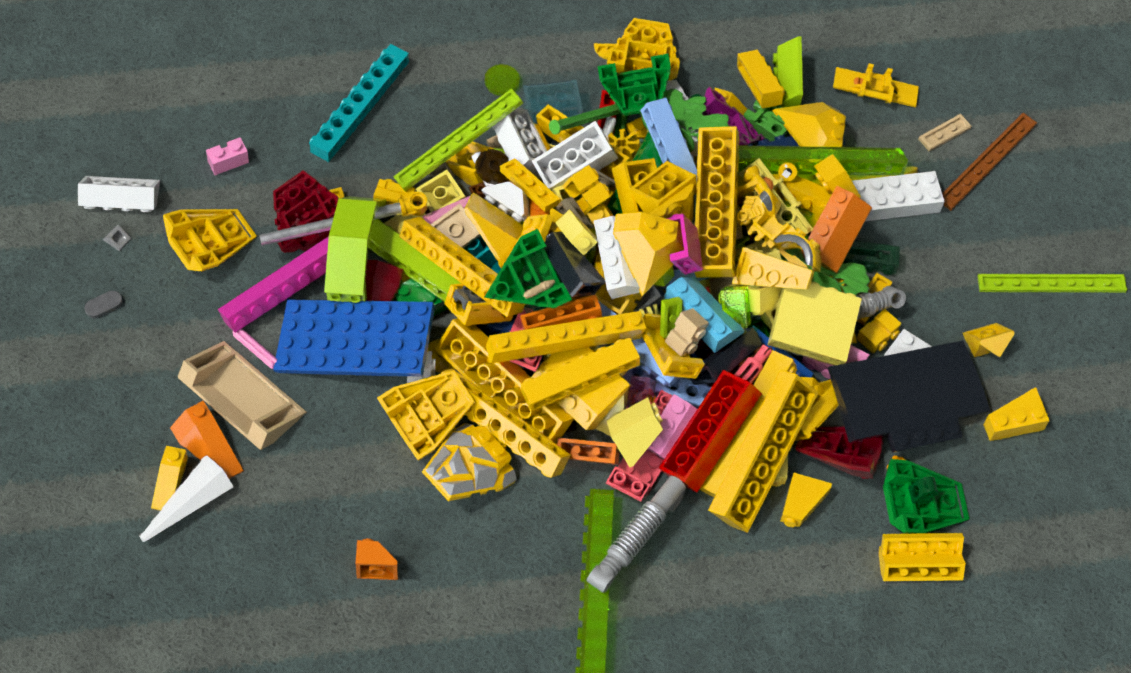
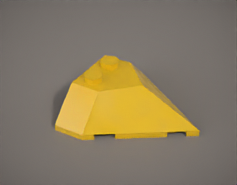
(814, 124)
(647, 245)

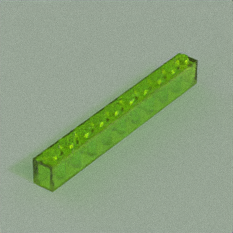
(853, 159)
(595, 603)

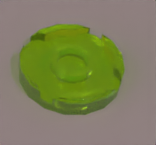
(501, 79)

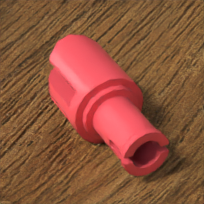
(755, 364)

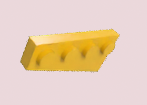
(765, 270)

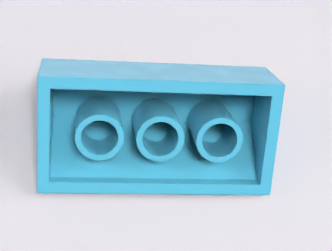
(721, 326)

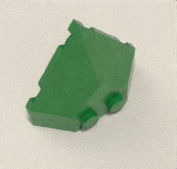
(525, 269)

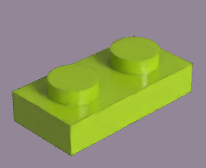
(670, 312)

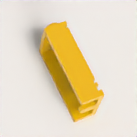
(819, 411)

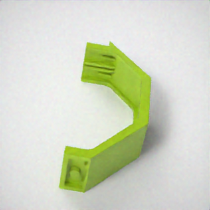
(349, 248)

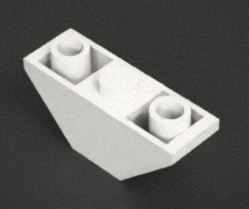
(509, 199)

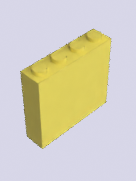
(815, 323)

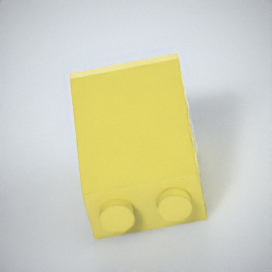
(635, 429)

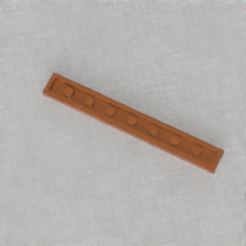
(987, 160)

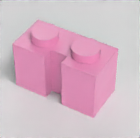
(228, 157)

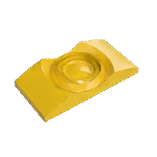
(678, 204)

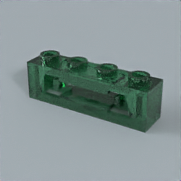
(866, 254)

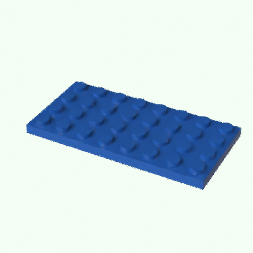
(354, 338)

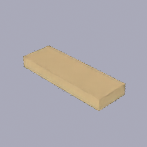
(944, 132)

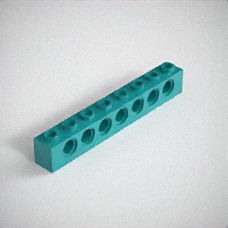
(359, 102)

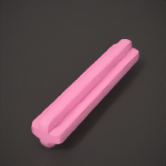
(255, 348)

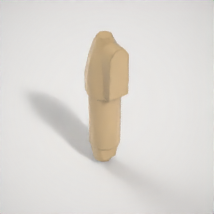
(539, 288)

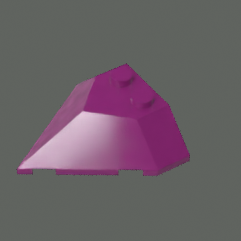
(717, 104)

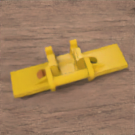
(876, 85)

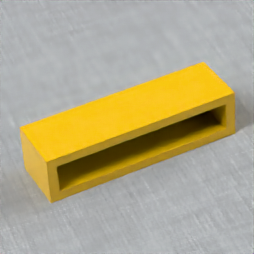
(760, 79)

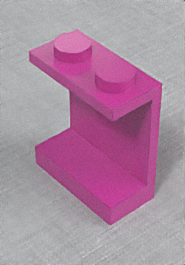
(689, 259)

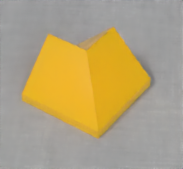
(988, 339)

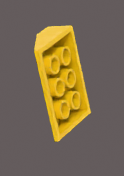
(590, 404)

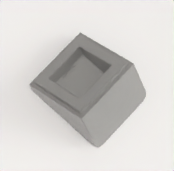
(117, 238)

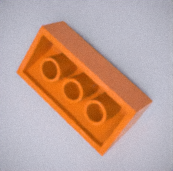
(839, 227)

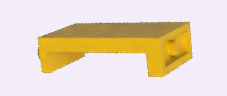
(666, 358)

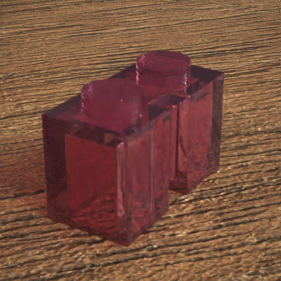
(640, 389)

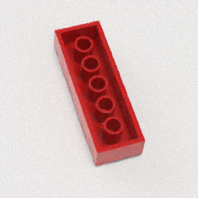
(710, 430)

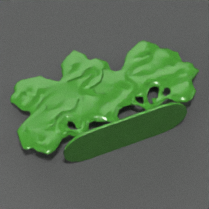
(690, 115)
(852, 274)

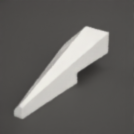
(200, 487)

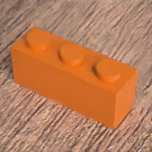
(590, 451)

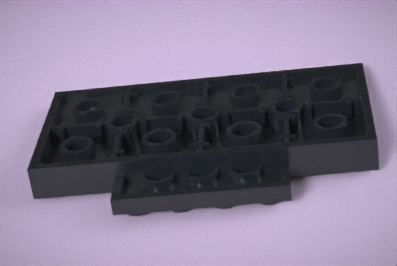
(909, 395)

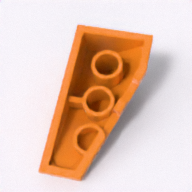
(203, 437)

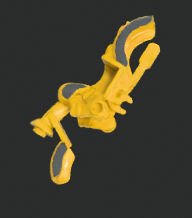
(760, 219)

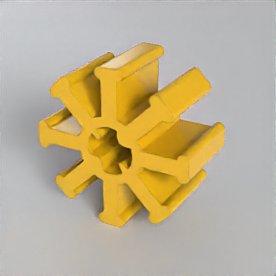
(626, 144)

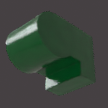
(927, 489)

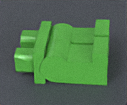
(766, 122)

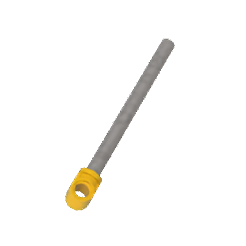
(404, 207)

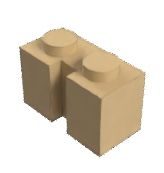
(688, 331)

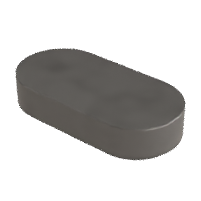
(103, 304)

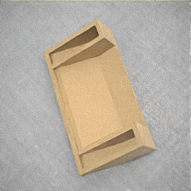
(240, 394)

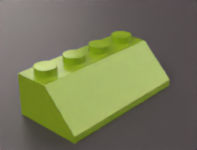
(789, 71)

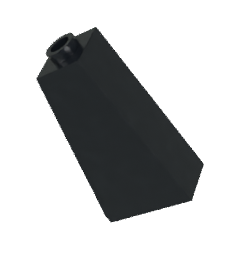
(572, 266)
(727, 357)

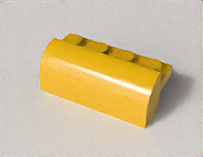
(922, 557)

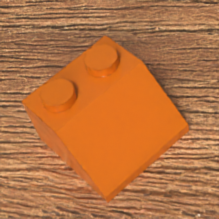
(374, 561)

